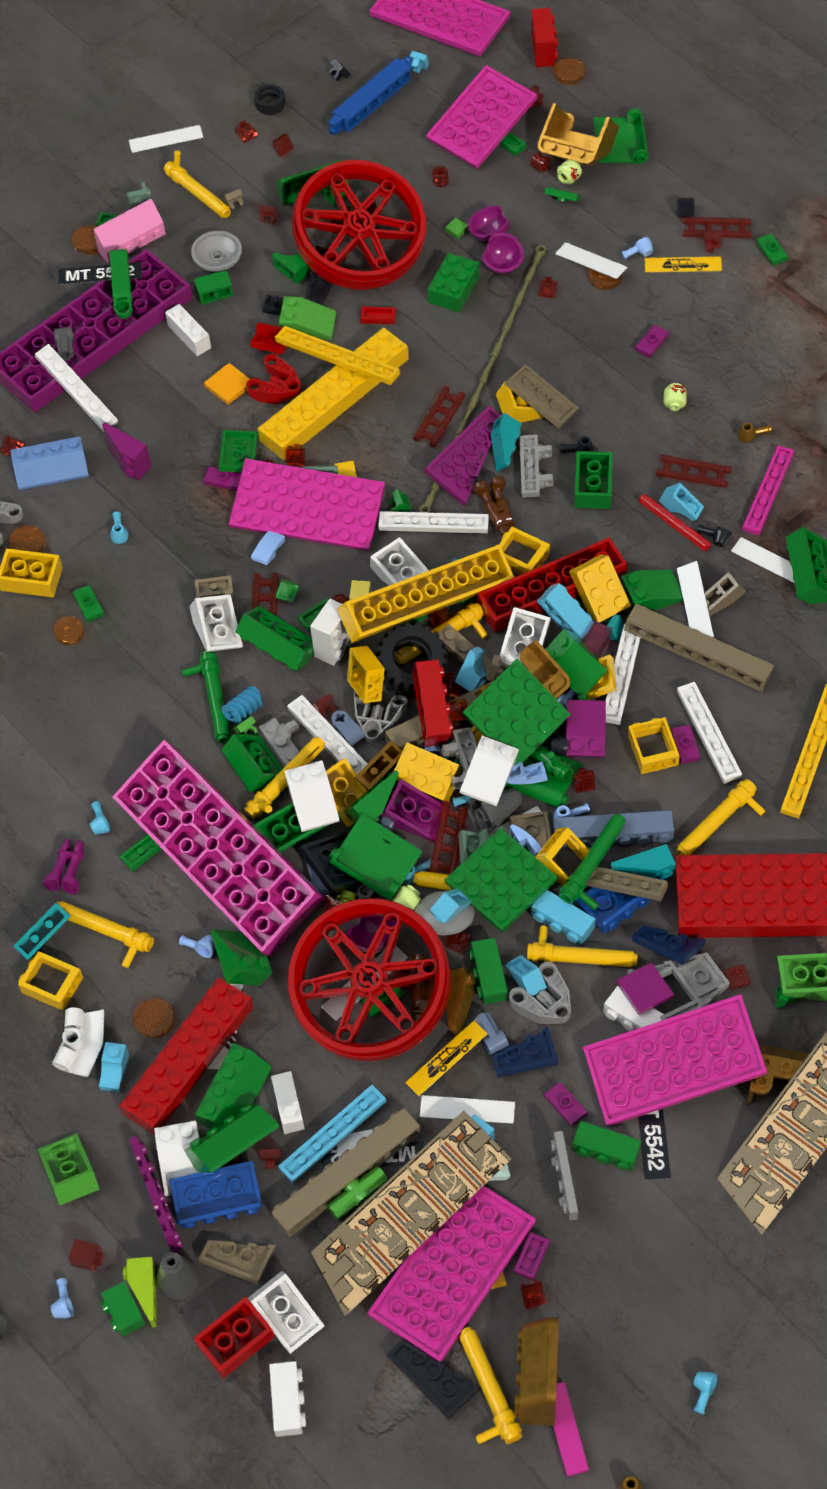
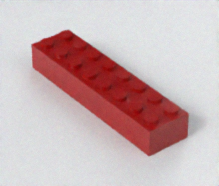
(527, 588)
(187, 1056)

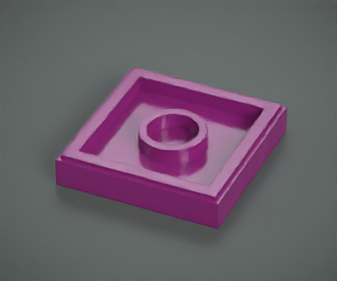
(645, 988)

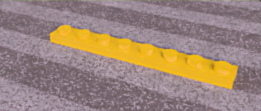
(337, 355)
(807, 762)

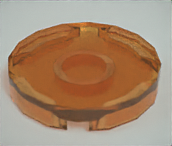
(569, 71)
(85, 240)
(603, 281)
(27, 539)
(154, 1018)

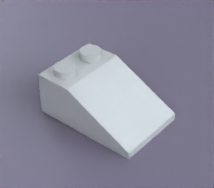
(396, 563)
(216, 622)
(521, 631)
(489, 771)
(311, 796)
(171, 1143)
(286, 1312)

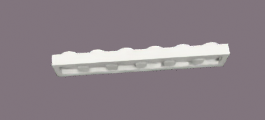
(75, 387)
(433, 522)
(623, 672)
(318, 726)
(709, 732)

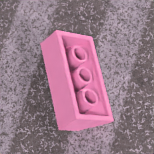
(130, 230)

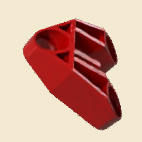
(280, 385)

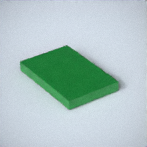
(235, 448)

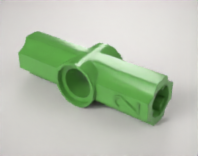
(357, 1193)

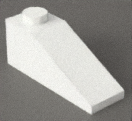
(287, 1102)

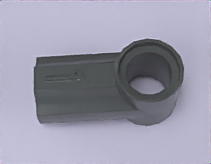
(64, 339)

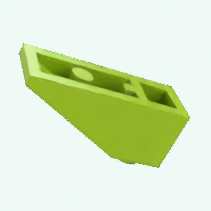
(142, 1280)

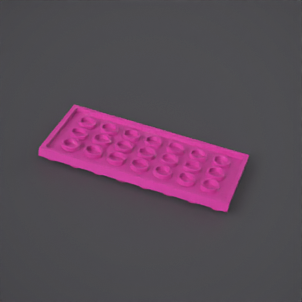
(458, 23)
(307, 504)
(674, 1060)
(452, 1273)

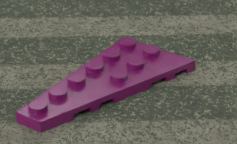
(462, 459)
(156, 1196)

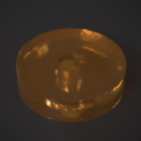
(71, 637)

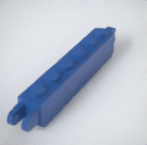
(371, 96)

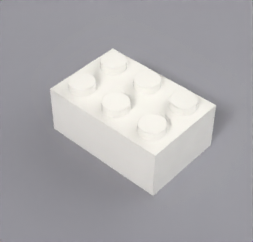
(329, 634)

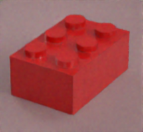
(543, 37)
(234, 1337)

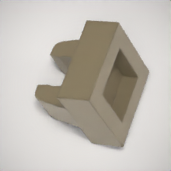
(230, 198)
(495, 668)

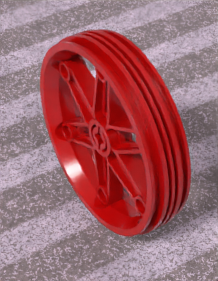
(358, 224)
(330, 921)

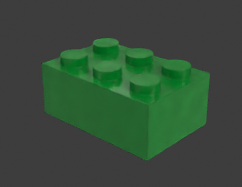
(453, 282)
(593, 480)

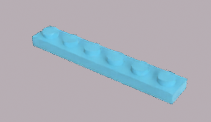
(332, 1134)

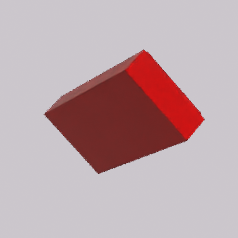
(378, 315)

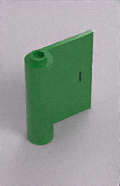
(630, 141)
(551, 791)
(375, 857)

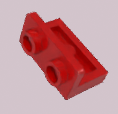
(265, 338)

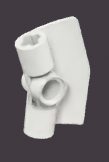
(80, 1055)

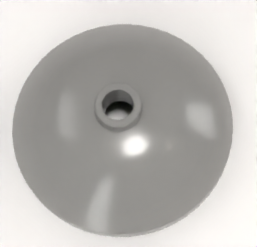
(216, 251)
(458, 923)

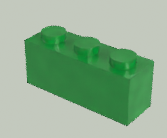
(488, 971)
(606, 1146)

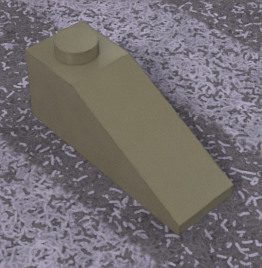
(723, 593)

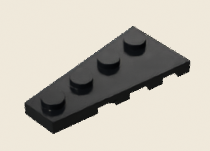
(319, 288)
(439, 1384)

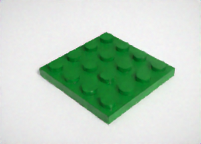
(516, 711)
(501, 879)

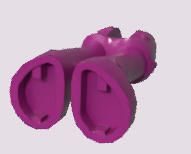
(69, 882)

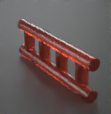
(725, 222)
(442, 425)
(703, 466)
(257, 597)
(440, 846)

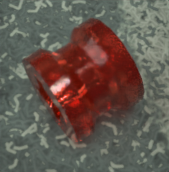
(540, 162)
(440, 176)

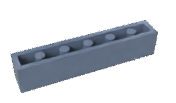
(639, 827)

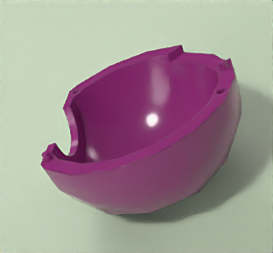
(487, 222)
(503, 253)
(365, 930)

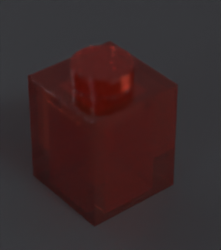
(86, 1255)

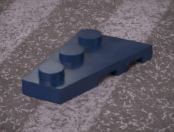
(674, 947)
(529, 1055)

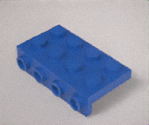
(611, 907)
(216, 1194)

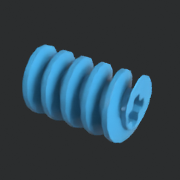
(242, 705)

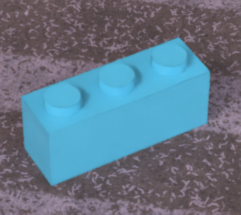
(565, 610)
(563, 917)

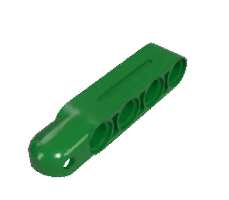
(121, 283)

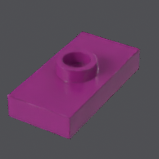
(651, 341)
(220, 479)
(685, 744)
(565, 1104)
(531, 1256)

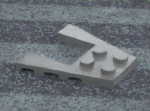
(699, 979)

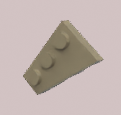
(238, 1259)

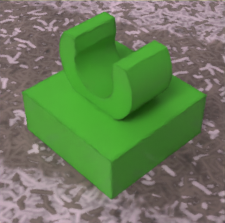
(245, 725)

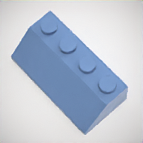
(49, 463)

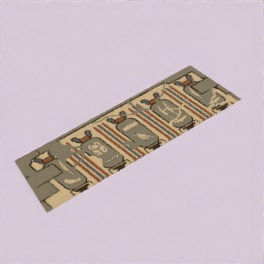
(782, 1144)
(408, 1210)

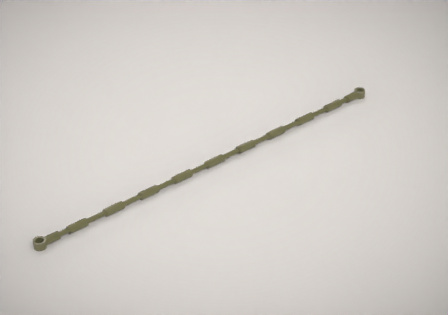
(540, 252)

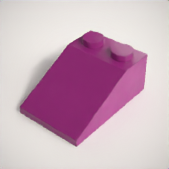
(129, 452)
(586, 729)
(413, 810)

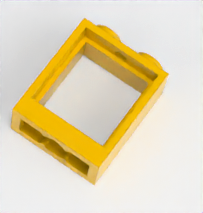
(542, 550)
(367, 676)
(657, 761)
(549, 850)
(65, 992)

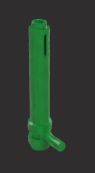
(210, 671)
(553, 763)
(577, 881)

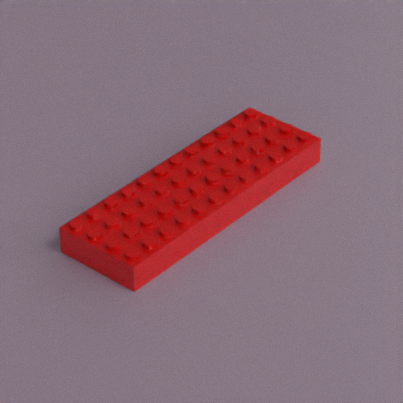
(751, 895)

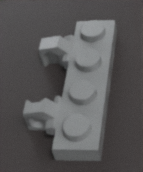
(530, 455)
(279, 738)
(462, 747)
(561, 1165)

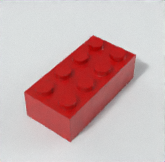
(431, 703)

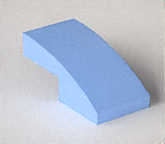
(267, 547)
(528, 774)
(525, 839)

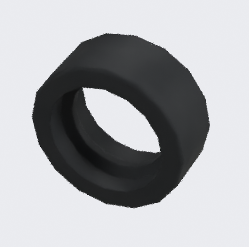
(266, 91)

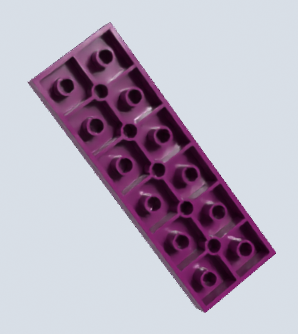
(95, 330)

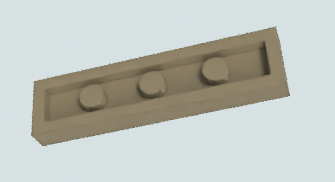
(460, 646)
(628, 883)

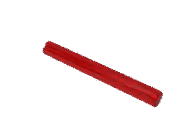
(675, 522)

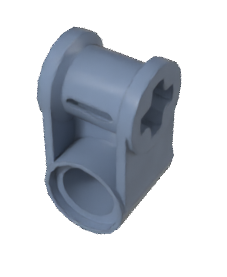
(347, 727)

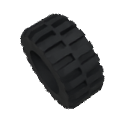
(403, 637)

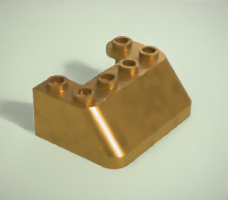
(562, 142)
(543, 668)
(779, 1064)
(538, 1374)

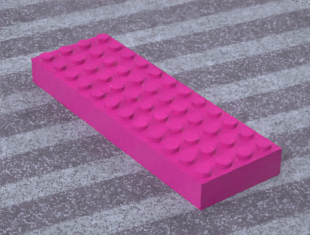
(218, 848)

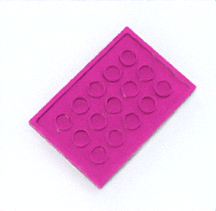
(481, 117)

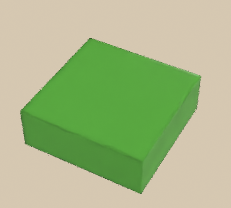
(456, 228)

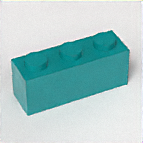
(42, 930)

